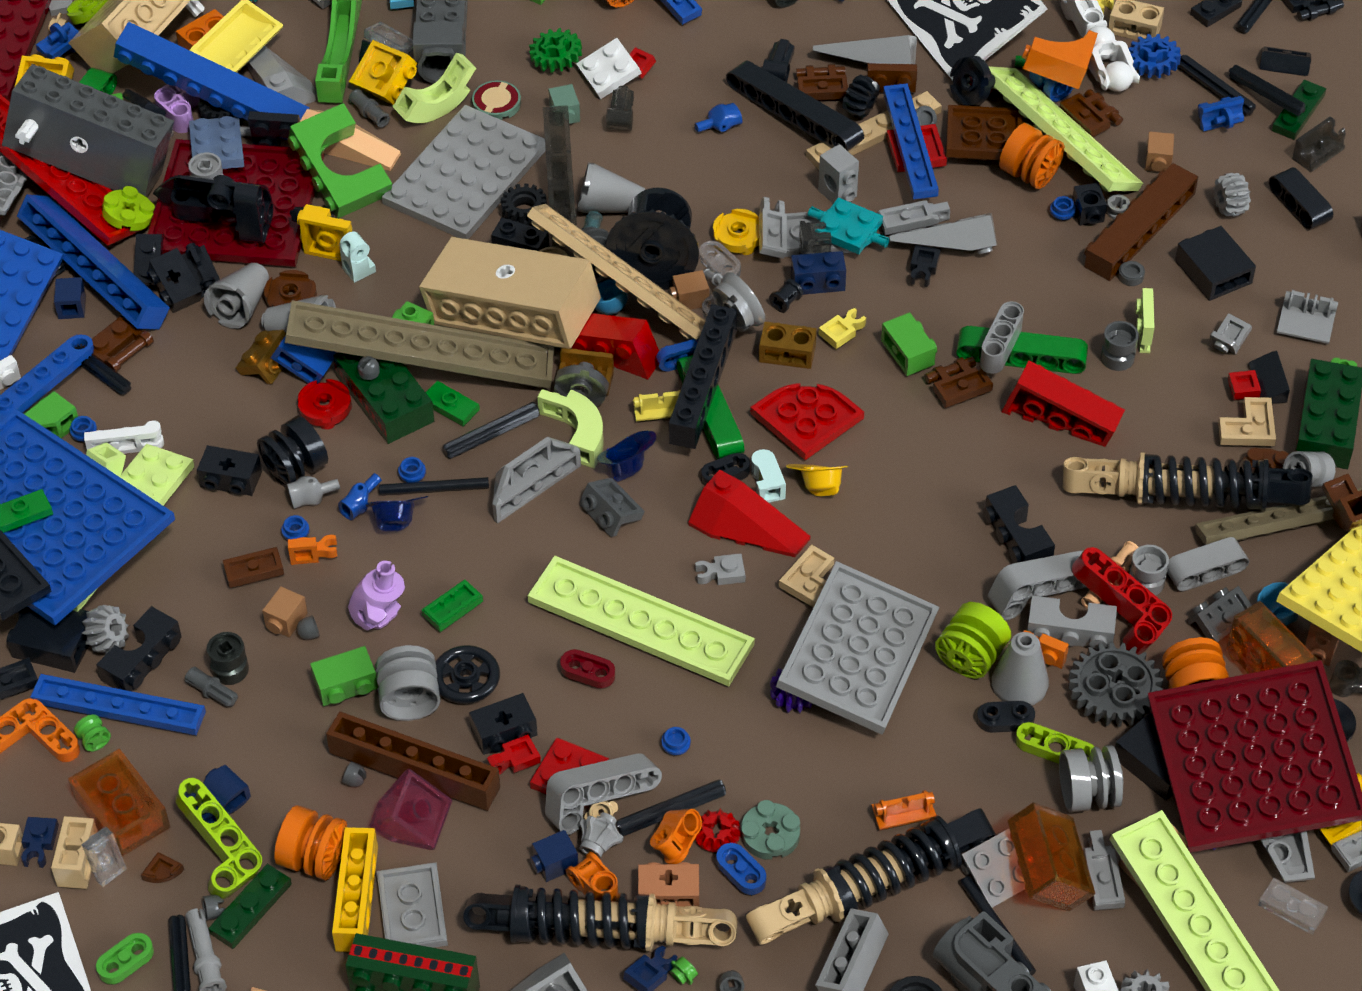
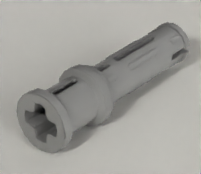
(207, 963)

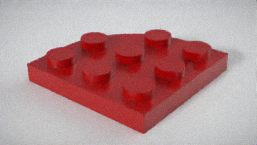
(807, 416)

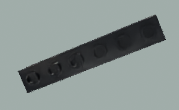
(703, 377)

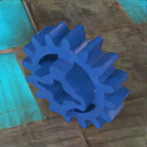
(1155, 55)

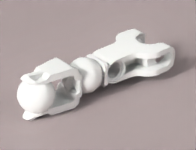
(1089, 16)

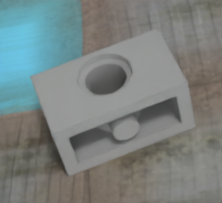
(838, 174)

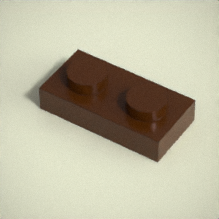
(253, 567)

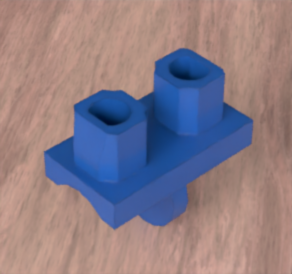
(58, 41)
(1221, 113)

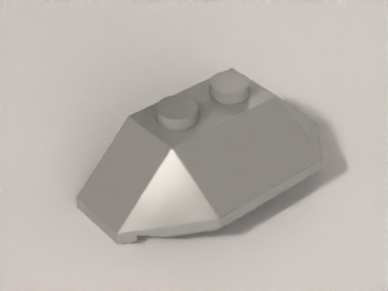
(532, 475)

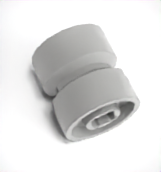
(205, 165)
(1318, 463)
(1150, 567)

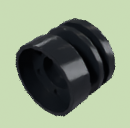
(292, 450)

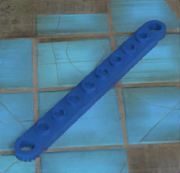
(45, 375)

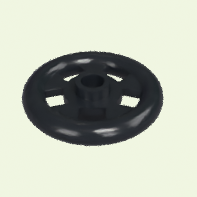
(467, 667)

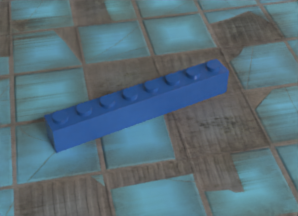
(199, 75)
(93, 262)

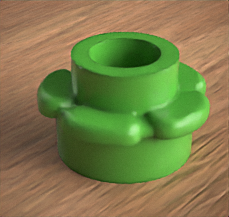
(683, 971)

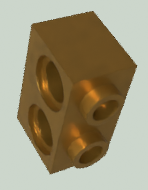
(787, 345)

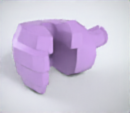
(375, 597)

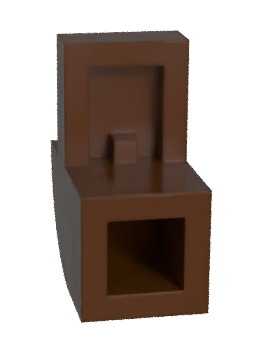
(1345, 501)

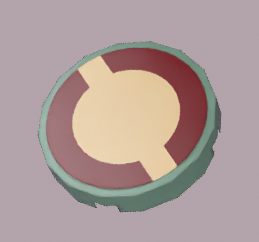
(497, 99)

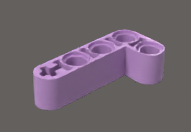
(177, 106)

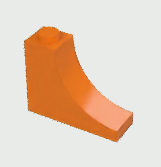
(1060, 60)

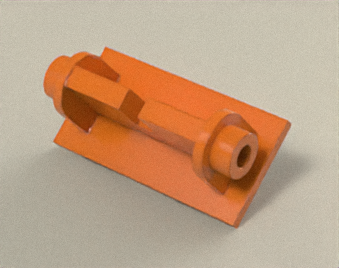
(904, 810)

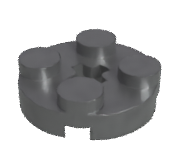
(584, 380)

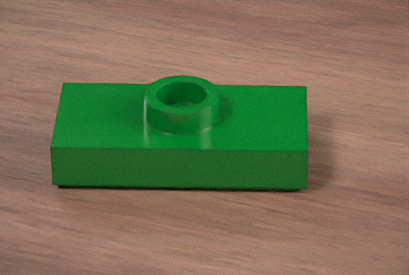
(452, 403)
(24, 510)
(452, 605)

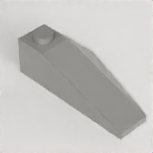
(879, 51)
(965, 234)
(1291, 856)

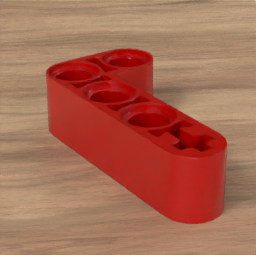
(1096, 570)

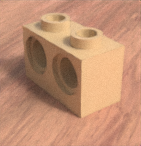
(1135, 19)
(70, 862)

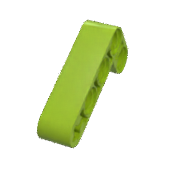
(212, 834)

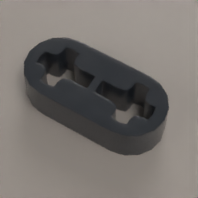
(727, 465)

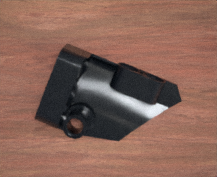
(208, 199)

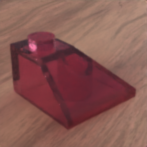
(412, 812)

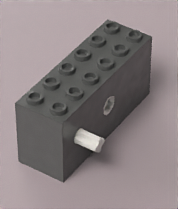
(86, 131)

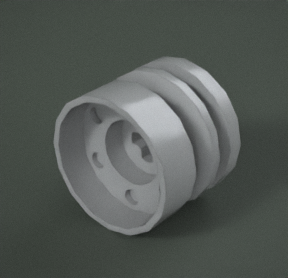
(407, 683)
(1095, 778)

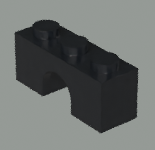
(1005, 512)
(127, 668)

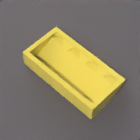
(238, 36)

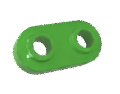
(124, 959)

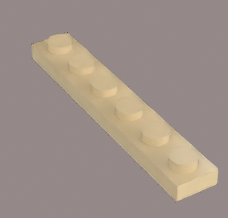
(874, 129)

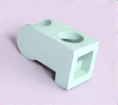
(354, 257)
(770, 481)

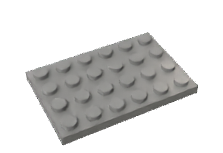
(465, 172)
(858, 647)

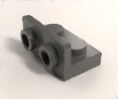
(610, 505)
(1218, 616)

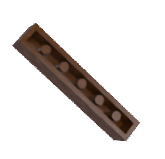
(1140, 221)
(395, 752)

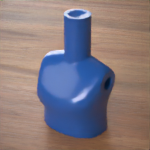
(721, 118)
(357, 497)

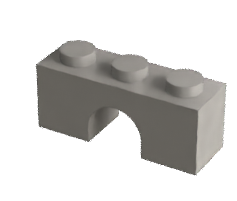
(1088, 631)

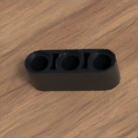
(1301, 198)

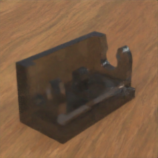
(1319, 145)
(811, 241)

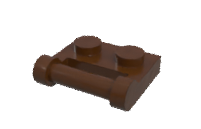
(116, 338)

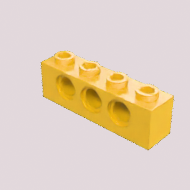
(354, 886)

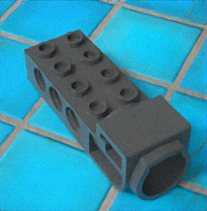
(438, 35)
(980, 957)

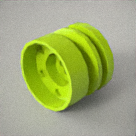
(973, 640)

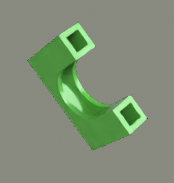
(341, 192)

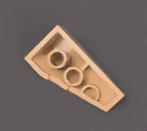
(361, 147)

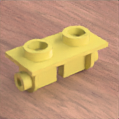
(654, 407)

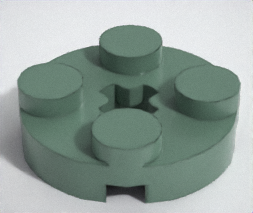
(770, 815)

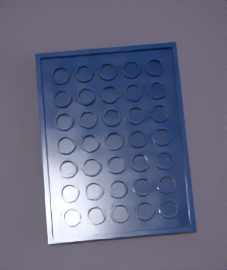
(94, 520)

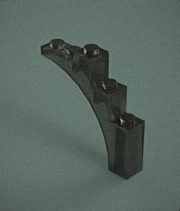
(559, 162)

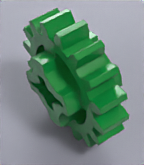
(555, 50)

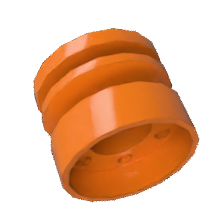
(1031, 155)
(1194, 662)
(310, 842)

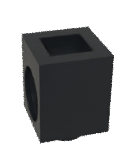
(1089, 204)

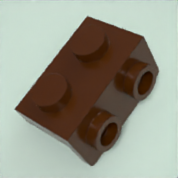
(893, 74)

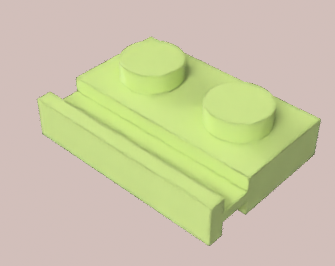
(1145, 321)

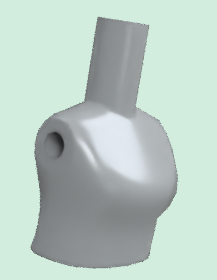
(309, 491)

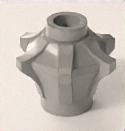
(599, 834)

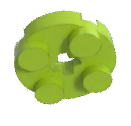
(83, 10)
(127, 209)

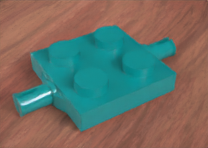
(850, 225)

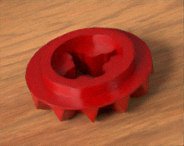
(729, 832)

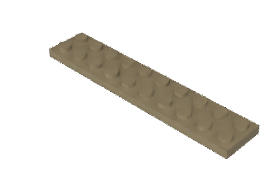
(420, 344)

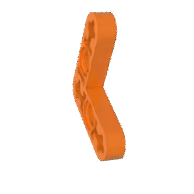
(33, 725)

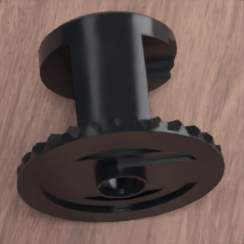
(661, 234)

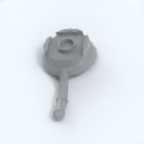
(736, 294)

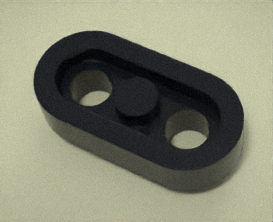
(1006, 716)

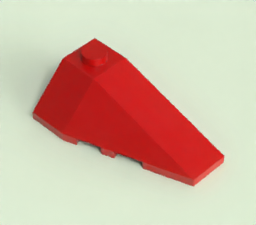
(738, 513)

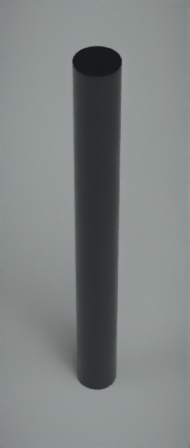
(433, 486)
(983, 905)

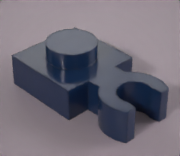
(37, 837)
(649, 973)

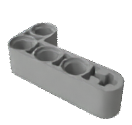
(1033, 577)
(581, 786)

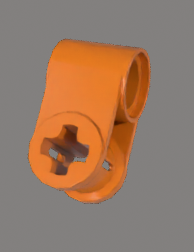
(676, 833)
(593, 876)

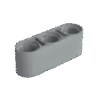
(1001, 337)
(1207, 564)

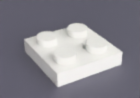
(608, 68)

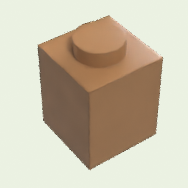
(1159, 151)
(690, 289)
(284, 612)

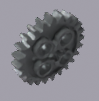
(1114, 683)

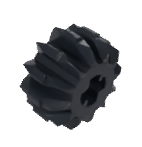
(861, 96)

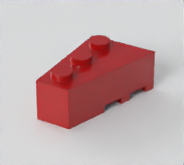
(625, 338)

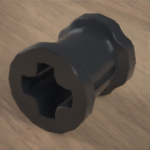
(786, 295)

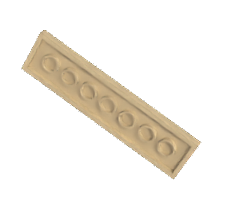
(610, 265)

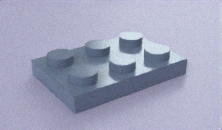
(219, 137)

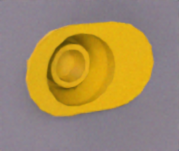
(820, 479)

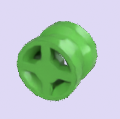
(92, 733)

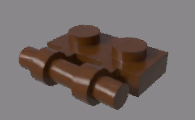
(822, 82)
(1086, 113)
(959, 387)

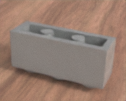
(853, 953)

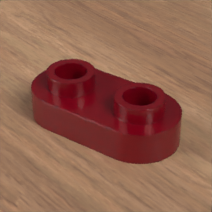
(589, 668)

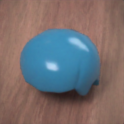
(612, 298)
(1269, 596)

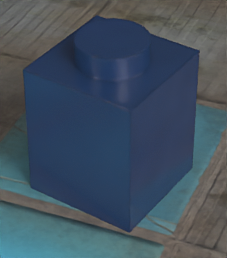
(70, 298)
(553, 855)

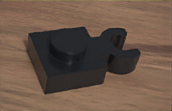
(924, 263)

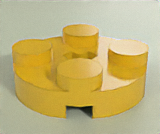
(737, 242)

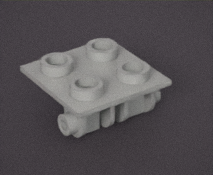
(1307, 317)
(995, 868)

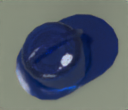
(628, 455)
(393, 514)

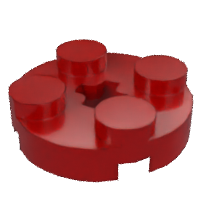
(324, 415)

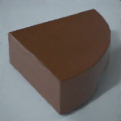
(162, 869)

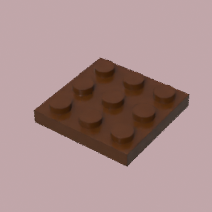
(979, 131)

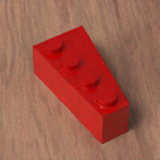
(1063, 405)

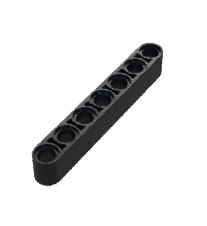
(794, 106)

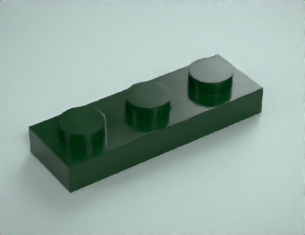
(1289, 124)
(250, 906)

